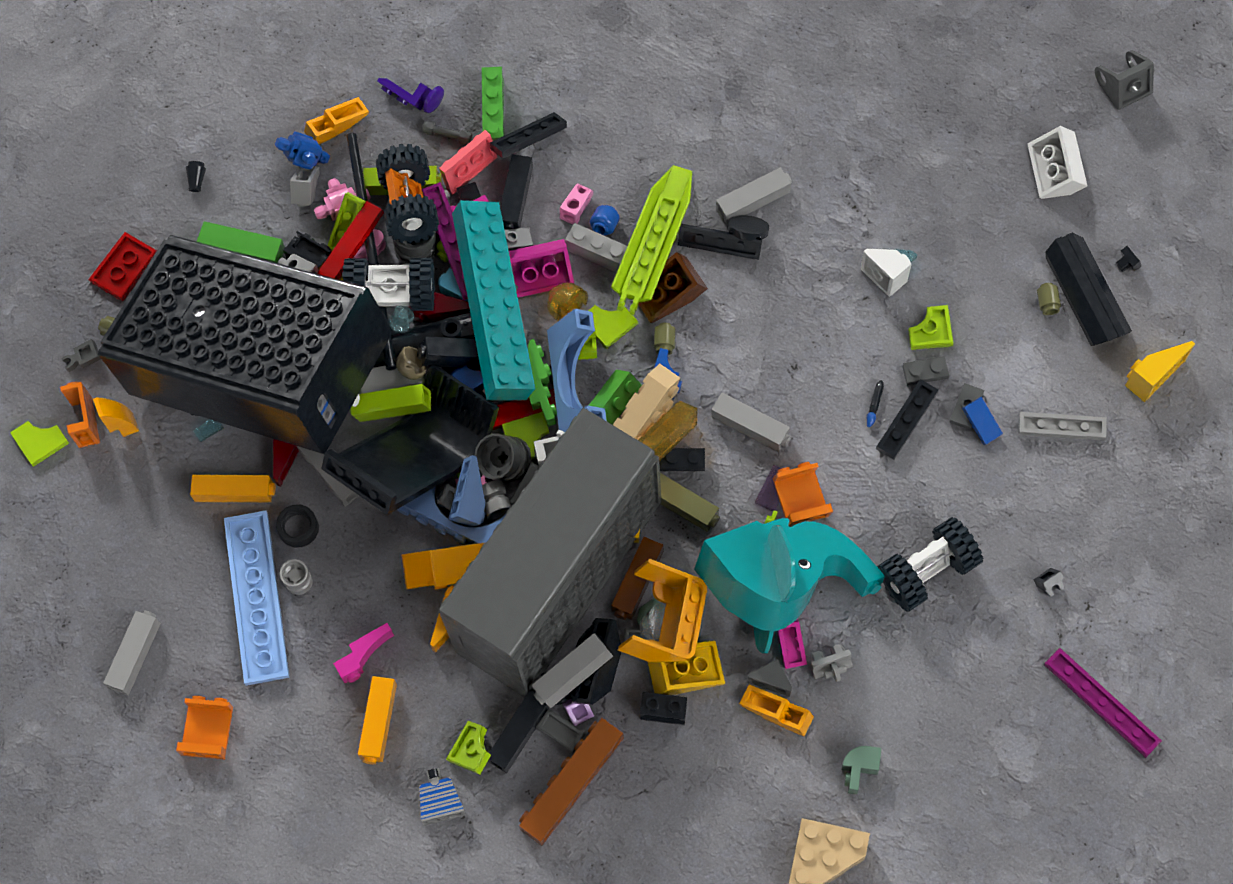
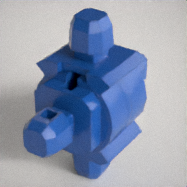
(302, 150)

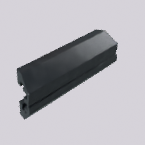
(1086, 289)

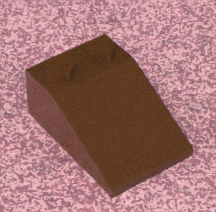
(676, 288)

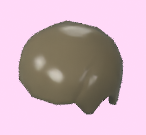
(409, 364)

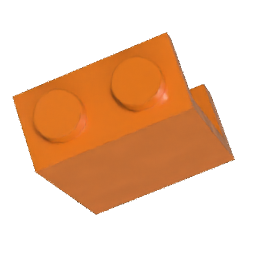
(84, 432)
(801, 494)
(206, 728)

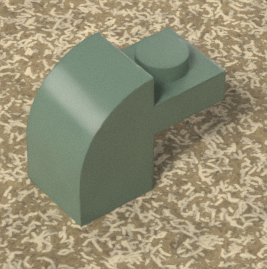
(860, 760)

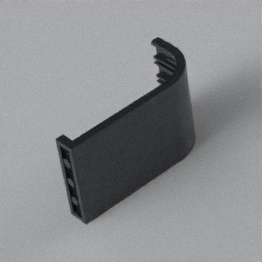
(418, 448)

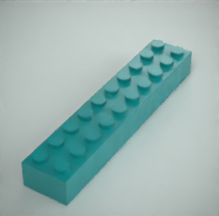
(493, 301)

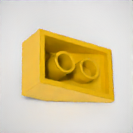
(1155, 369)
(696, 673)

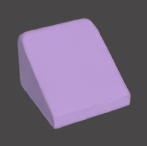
(577, 712)

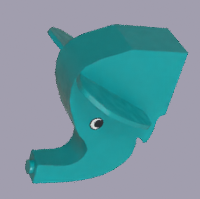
(773, 569)

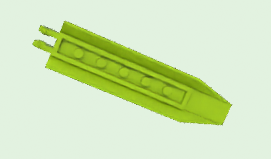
(653, 238)

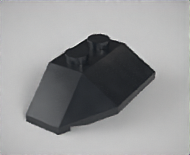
(601, 681)

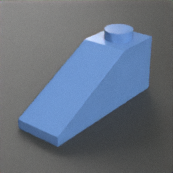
(469, 497)

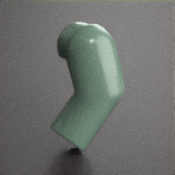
(645, 608)

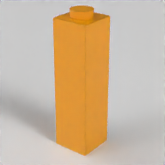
(232, 488)
(377, 720)

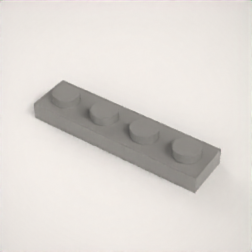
(1062, 426)

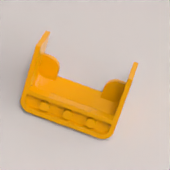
(438, 566)
(682, 615)

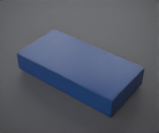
(982, 420)

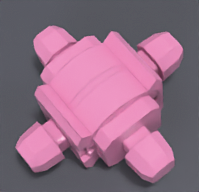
(334, 199)

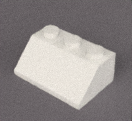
(1057, 163)

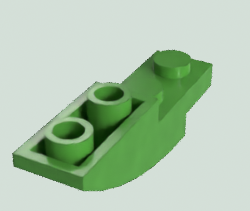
(540, 373)

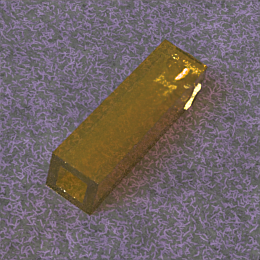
(671, 429)

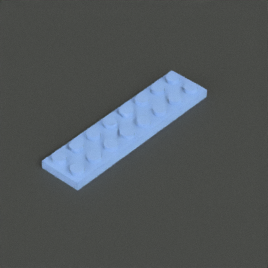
(256, 598)

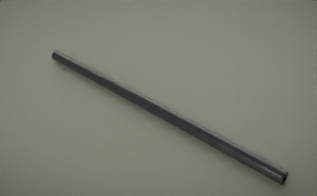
(370, 246)

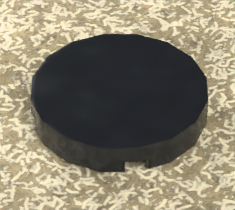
(748, 227)

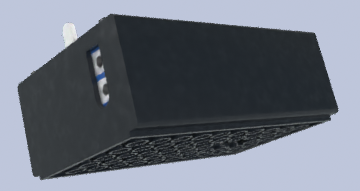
(246, 342)

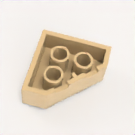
(650, 402)
(826, 852)

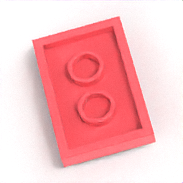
(467, 162)

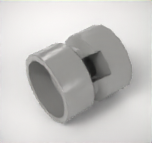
(495, 501)
(296, 577)

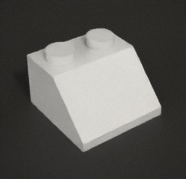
(886, 268)

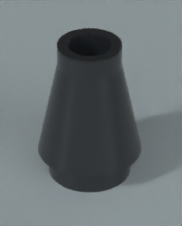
(195, 175)

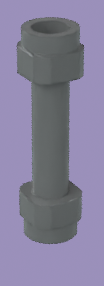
(430, 128)

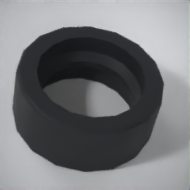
(286, 514)

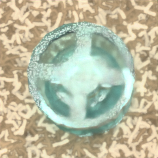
(401, 319)

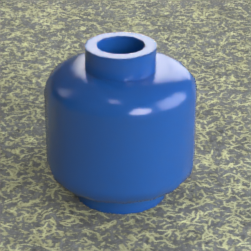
(604, 220)

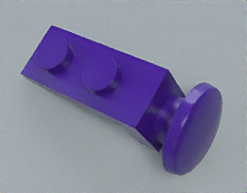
(421, 98)

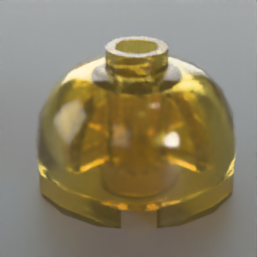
(565, 298)

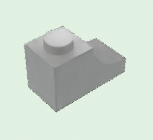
(304, 186)

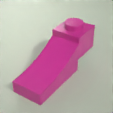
(792, 645)
(351, 665)

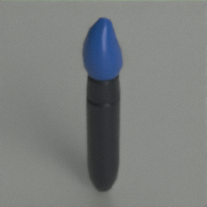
(871, 416)

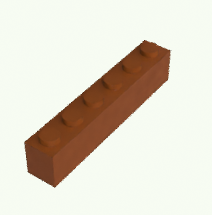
(571, 781)

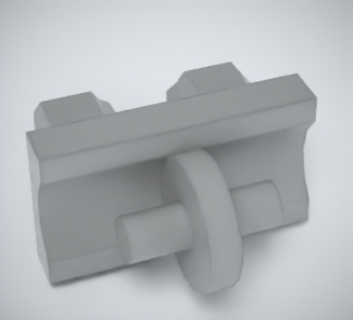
(831, 665)

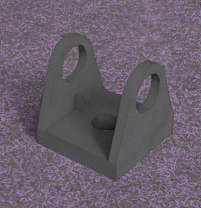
(1129, 85)

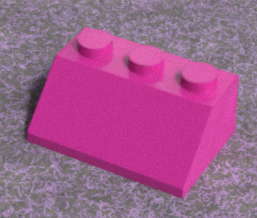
(540, 267)

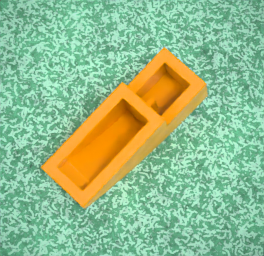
(336, 120)
(116, 416)
(777, 710)

